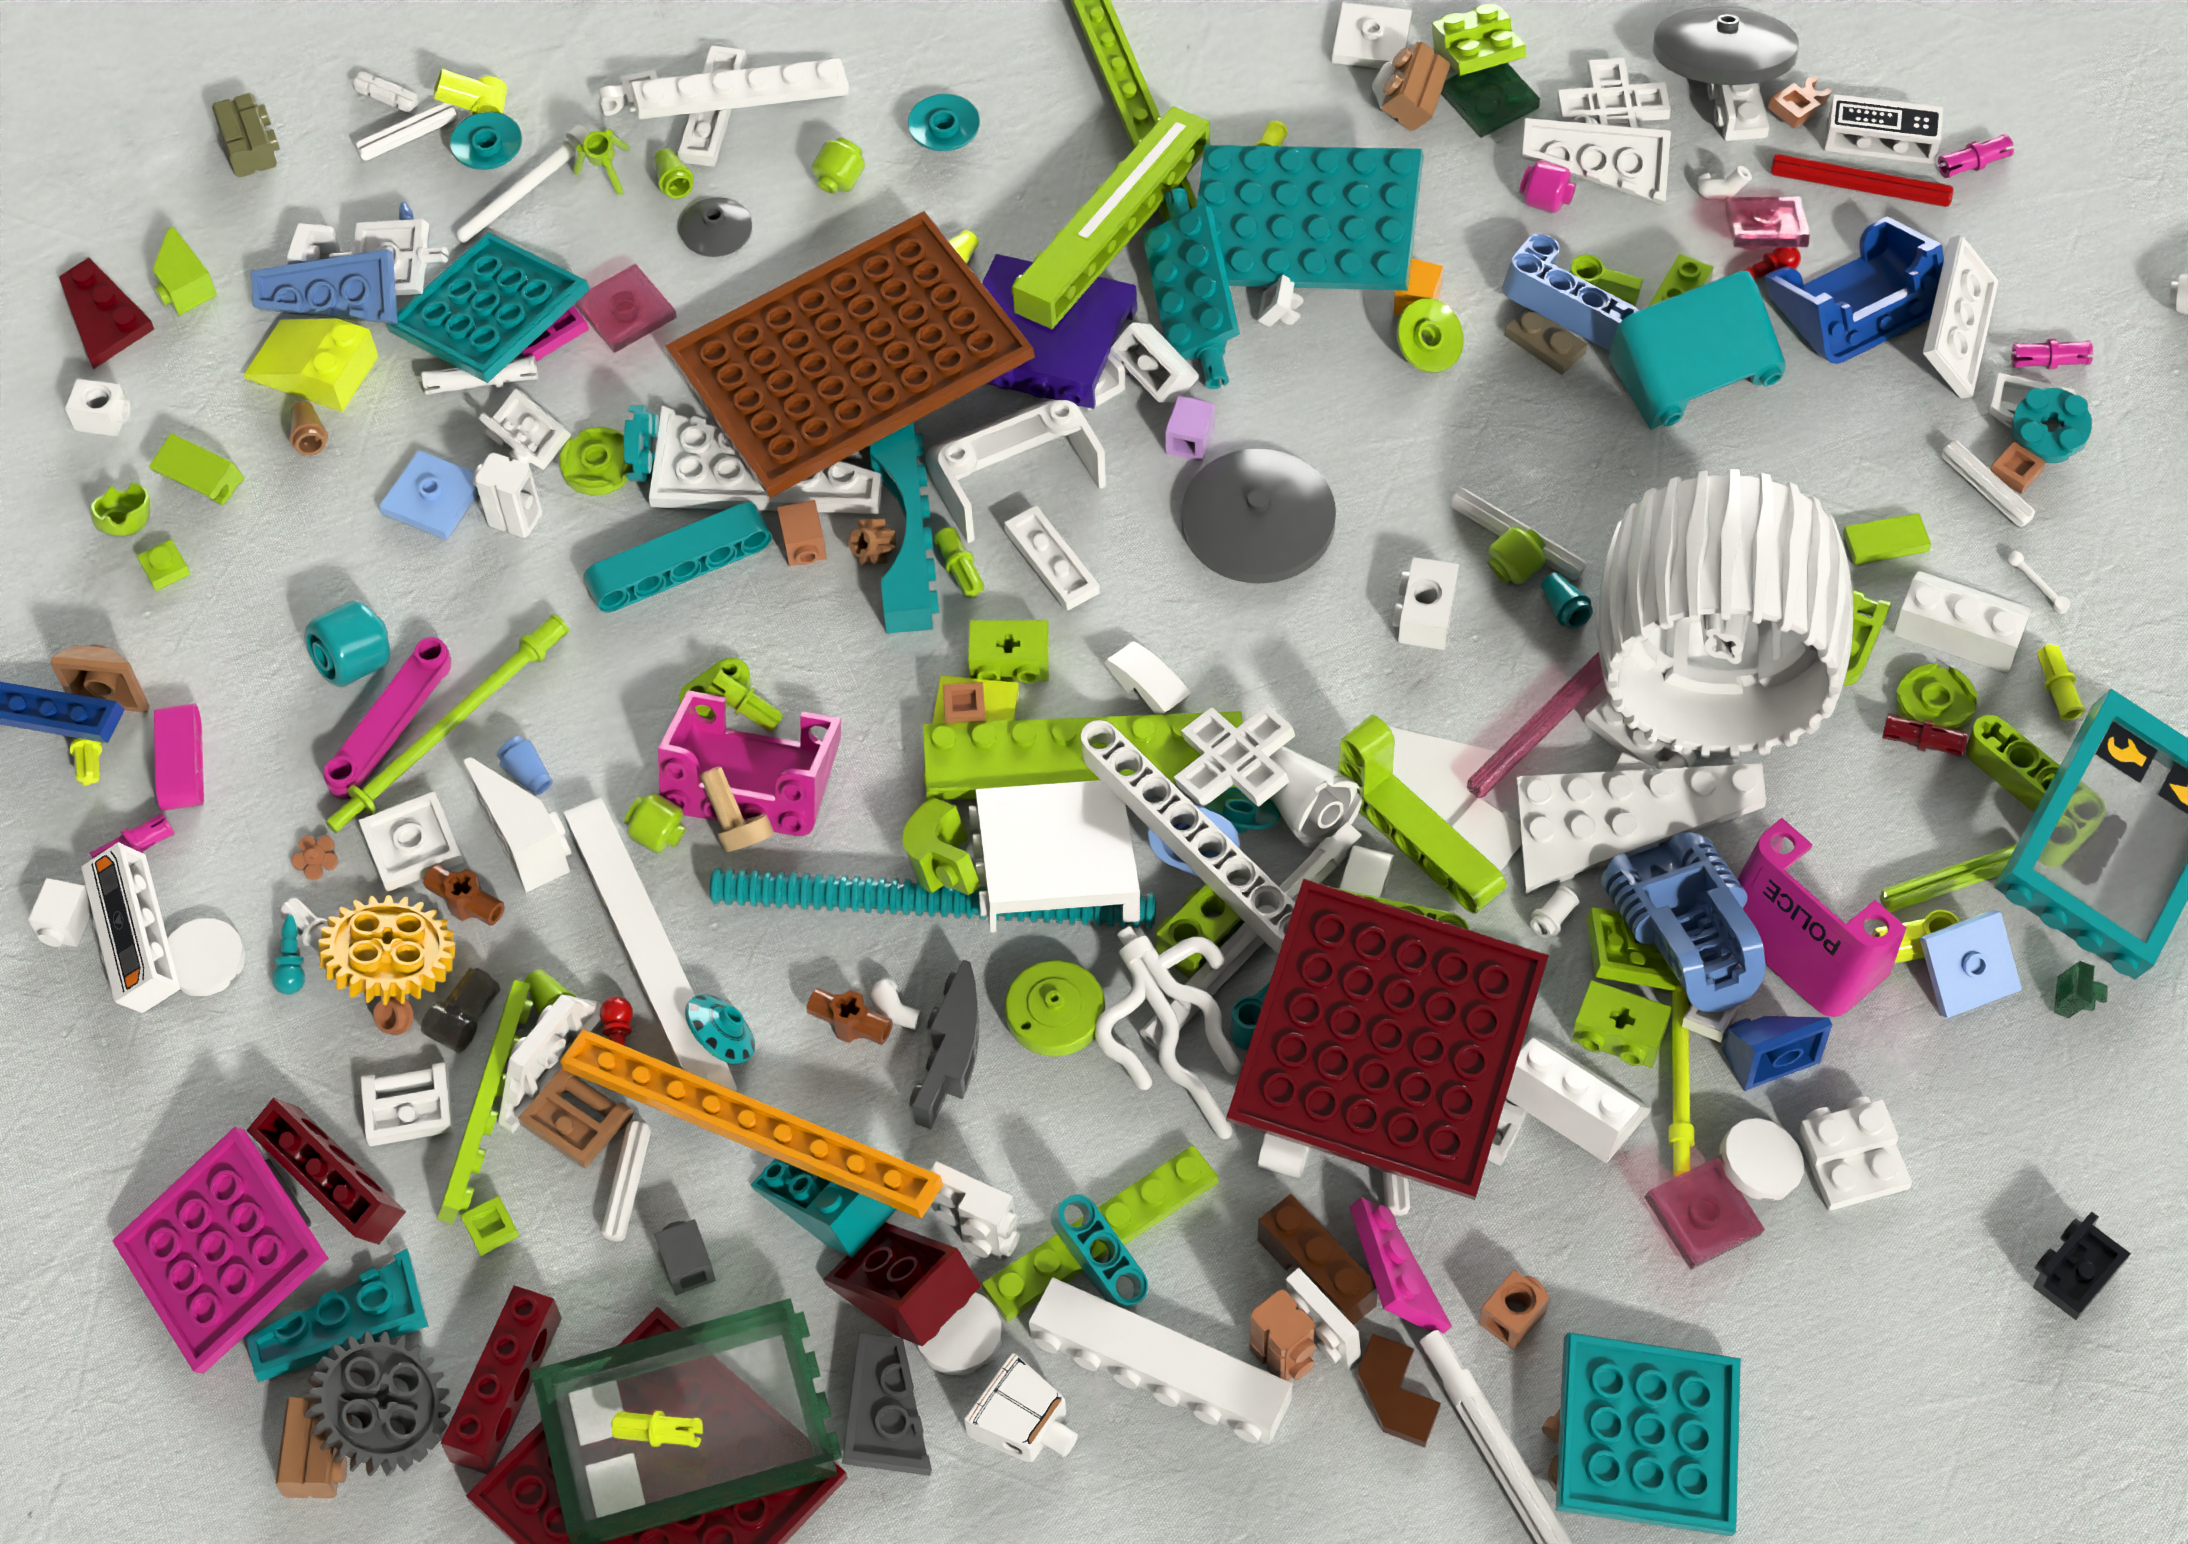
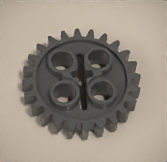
(377, 1441)

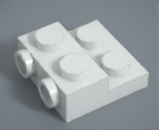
(1853, 1153)
(982, 1211)

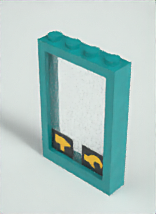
(2110, 838)

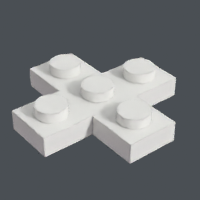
(1612, 98)
(1235, 756)

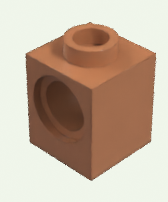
(802, 533)
(1509, 1325)

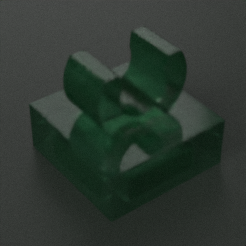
(2078, 991)

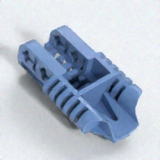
(1694, 915)

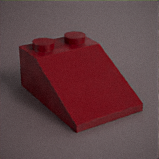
(905, 1282)

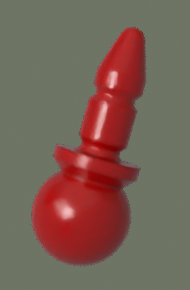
(1773, 261)
(616, 1015)

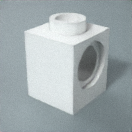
(97, 407)

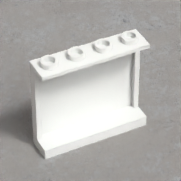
(1053, 849)

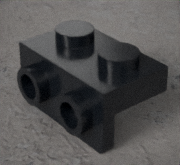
(2080, 1267)

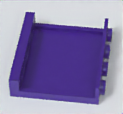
(1076, 349)

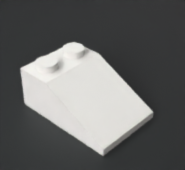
(522, 826)

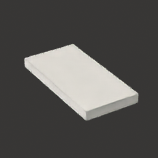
(1960, 317)

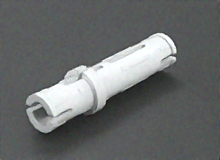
(457, 379)

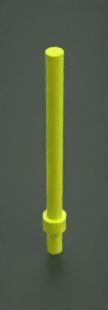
(1681, 1131)

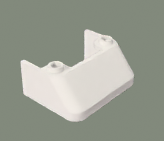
(1002, 439)

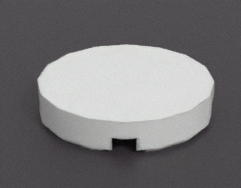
(206, 956)
(1761, 1159)
(965, 1339)

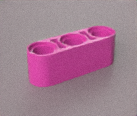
(178, 757)

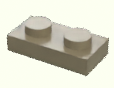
(1545, 340)

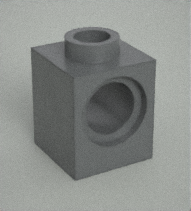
(684, 1256)

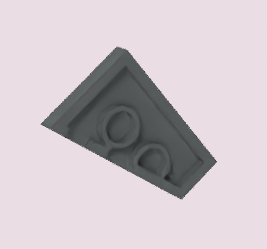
(882, 1412)

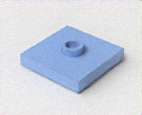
(430, 495)
(1970, 963)

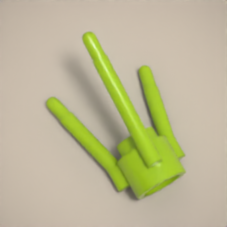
(600, 152)

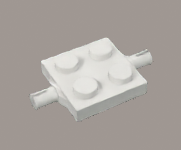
(409, 247)

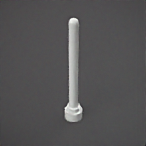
(521, 188)

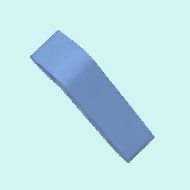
(1561, 295)

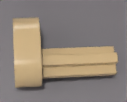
(735, 831)

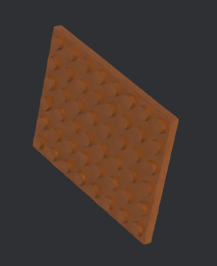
(848, 353)

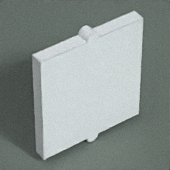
(1490, 832)

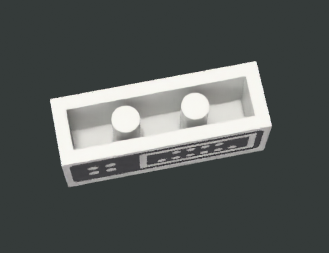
(1884, 129)

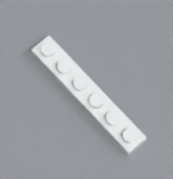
(739, 88)

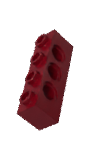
(326, 1171)
(501, 1380)

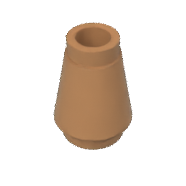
(306, 429)

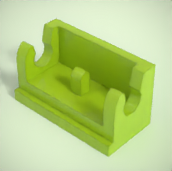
(197, 469)

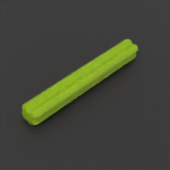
(1945, 880)

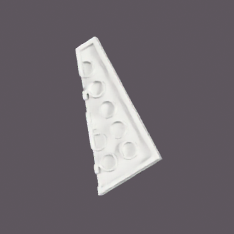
(703, 471)
(1595, 816)

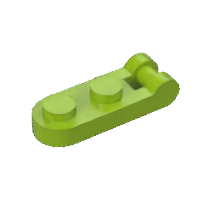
(1864, 633)

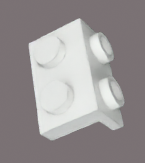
(527, 429)

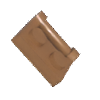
(567, 1126)

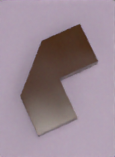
(1396, 1409)

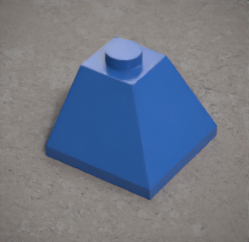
(1774, 1047)

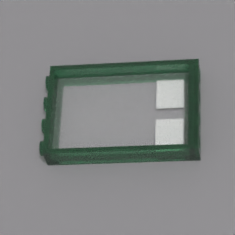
(735, 1374)

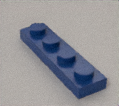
(58, 712)

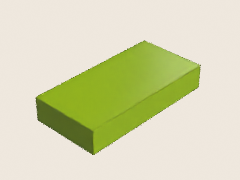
(1886, 539)

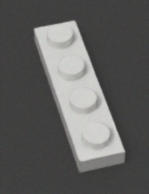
(706, 129)

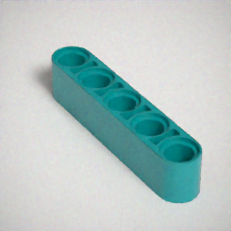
(677, 557)

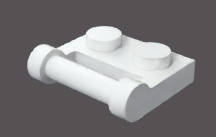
(408, 1114)

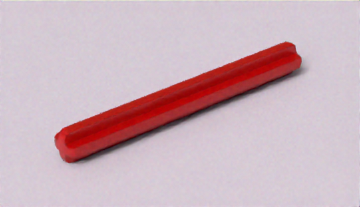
(1862, 180)

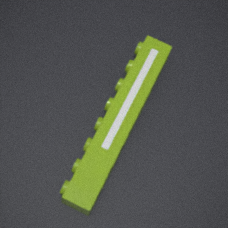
(1110, 217)

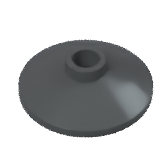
(715, 227)

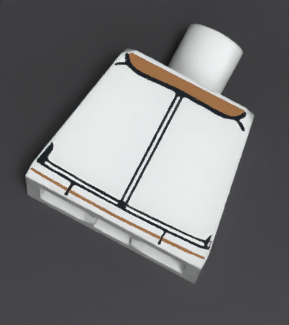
(1020, 1414)

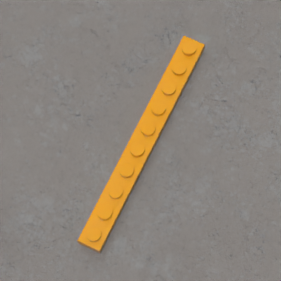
(753, 1123)

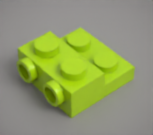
(1477, 39)

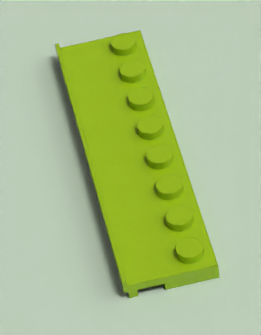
(1044, 751)

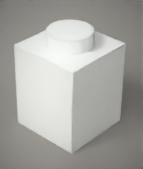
(61, 913)

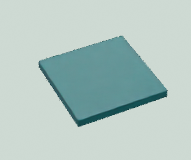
(488, 306)
(1648, 1434)

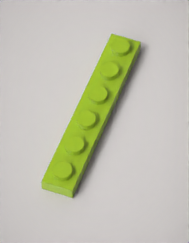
(482, 1118)
(1127, 1213)

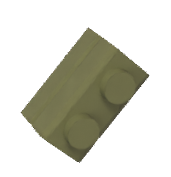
(245, 134)

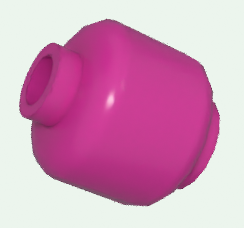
(1547, 186)

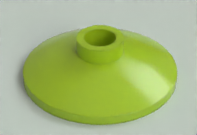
(1442, 335)

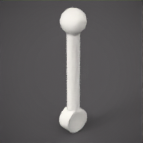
(2060, 603)

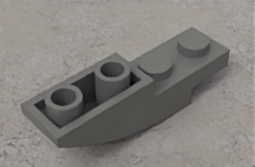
(955, 1047)

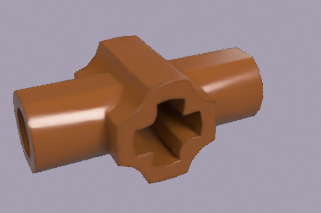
(464, 895)
(862, 1025)

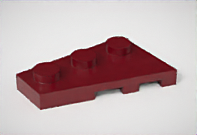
(102, 312)

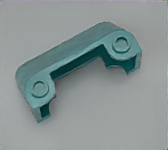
(1695, 347)

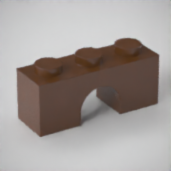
(1300, 1241)

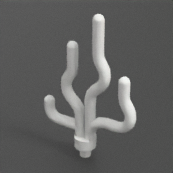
(1148, 974)

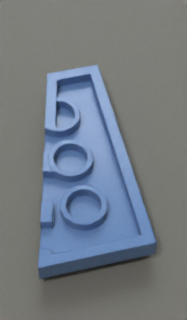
(335, 287)

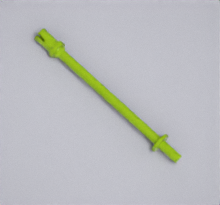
(531, 649)

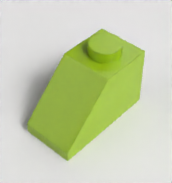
(181, 275)

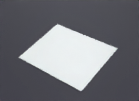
(1437, 770)

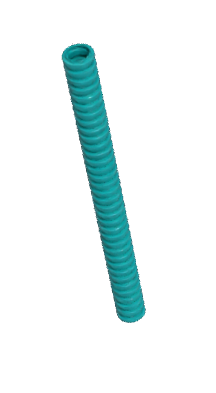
(892, 896)

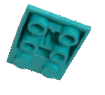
(822, 1207)

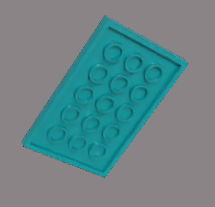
(1314, 214)

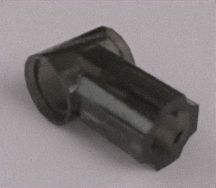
(455, 1019)

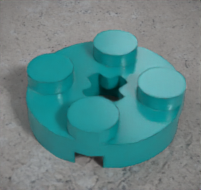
(2054, 404)
(639, 442)

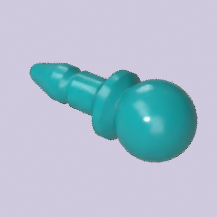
(288, 975)

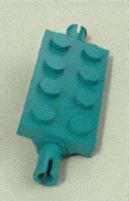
(1192, 285)

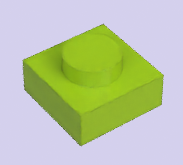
(163, 565)
(489, 1225)

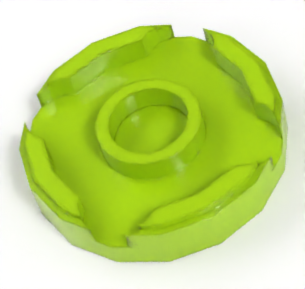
(595, 461)
(1937, 696)

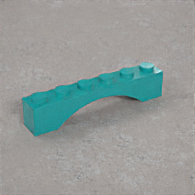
(905, 587)

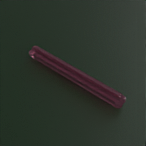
(1536, 728)

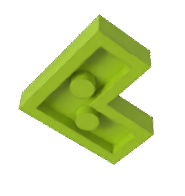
(1620, 958)

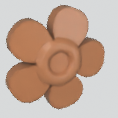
(314, 856)

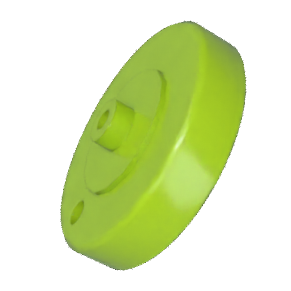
(1054, 1007)

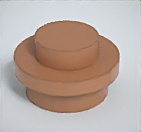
(393, 1017)

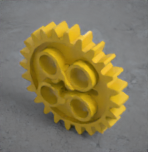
(386, 949)

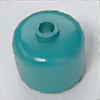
(347, 643)

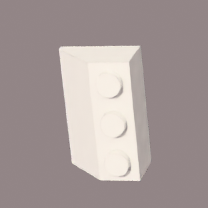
(1962, 621)
(1574, 1099)

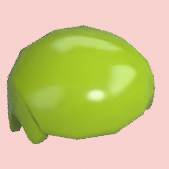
(121, 511)

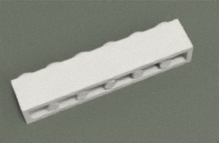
(1160, 1361)

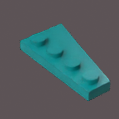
(376, 1303)

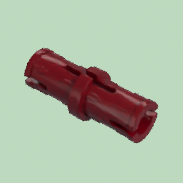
(1925, 735)

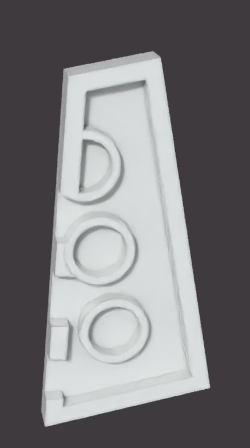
(1605, 154)

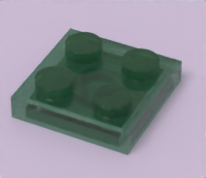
(1490, 98)

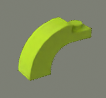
(932, 848)

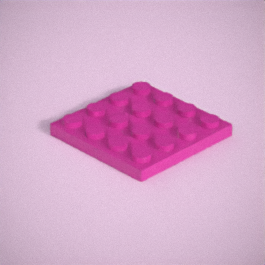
(219, 1250)

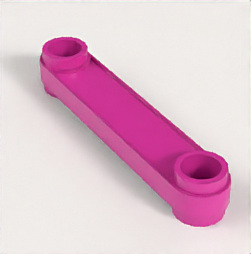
(388, 717)

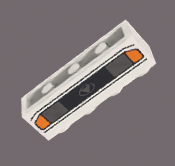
(130, 928)

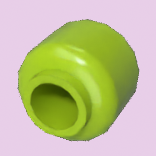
(838, 165)
(1516, 555)
(655, 822)

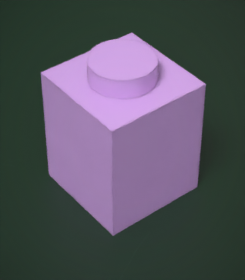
(1190, 428)

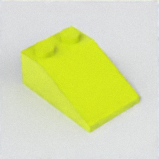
(315, 360)

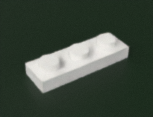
(1051, 558)

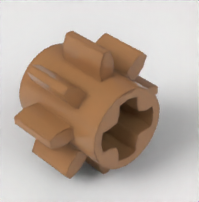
(872, 541)

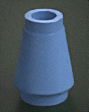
(524, 764)

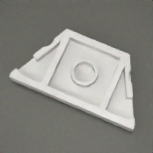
(538, 1055)

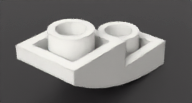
(1146, 673)

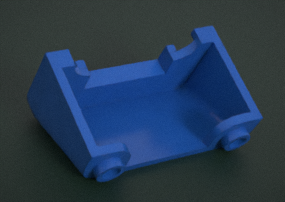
(1867, 298)

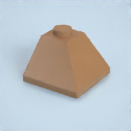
(99, 674)

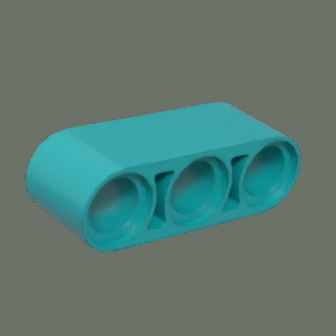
(1119, 1260)

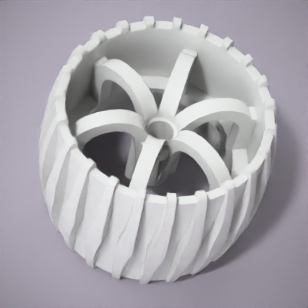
(1725, 614)

